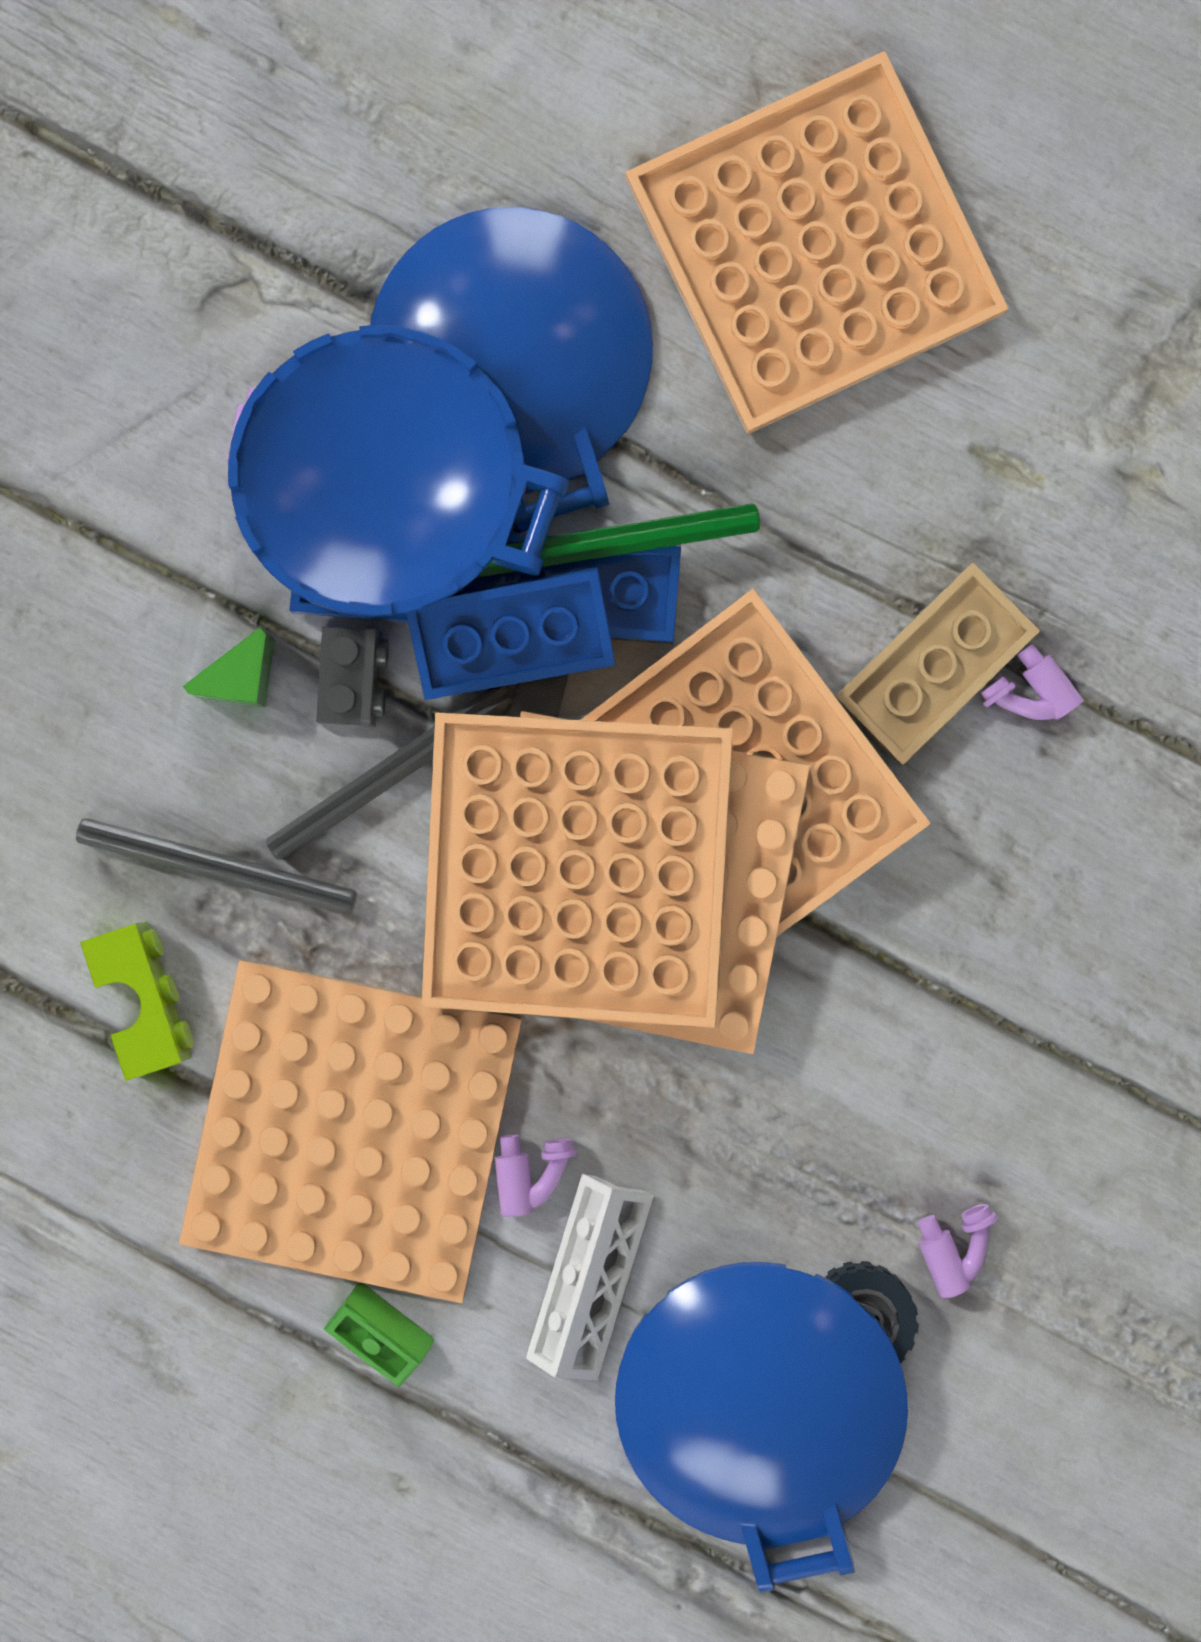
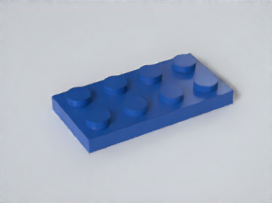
(512, 634)

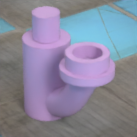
(1047, 680)
(515, 1190)
(946, 1268)

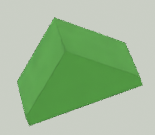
(239, 674)

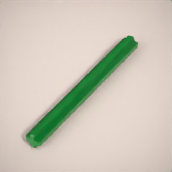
(642, 536)

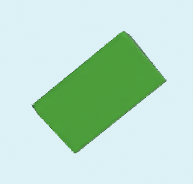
(379, 1334)

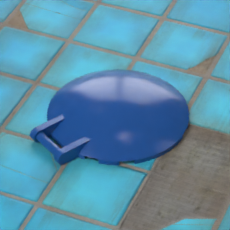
(548, 324)
(383, 473)
(763, 1411)

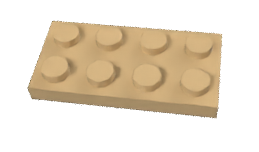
(936, 664)

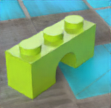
(158, 1035)

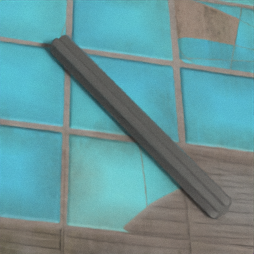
(374, 781)
(216, 866)

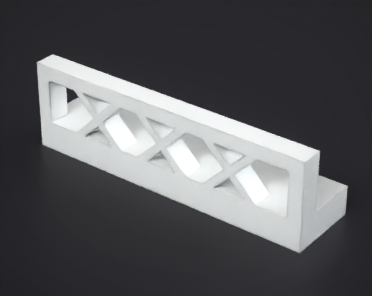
(581, 1278)

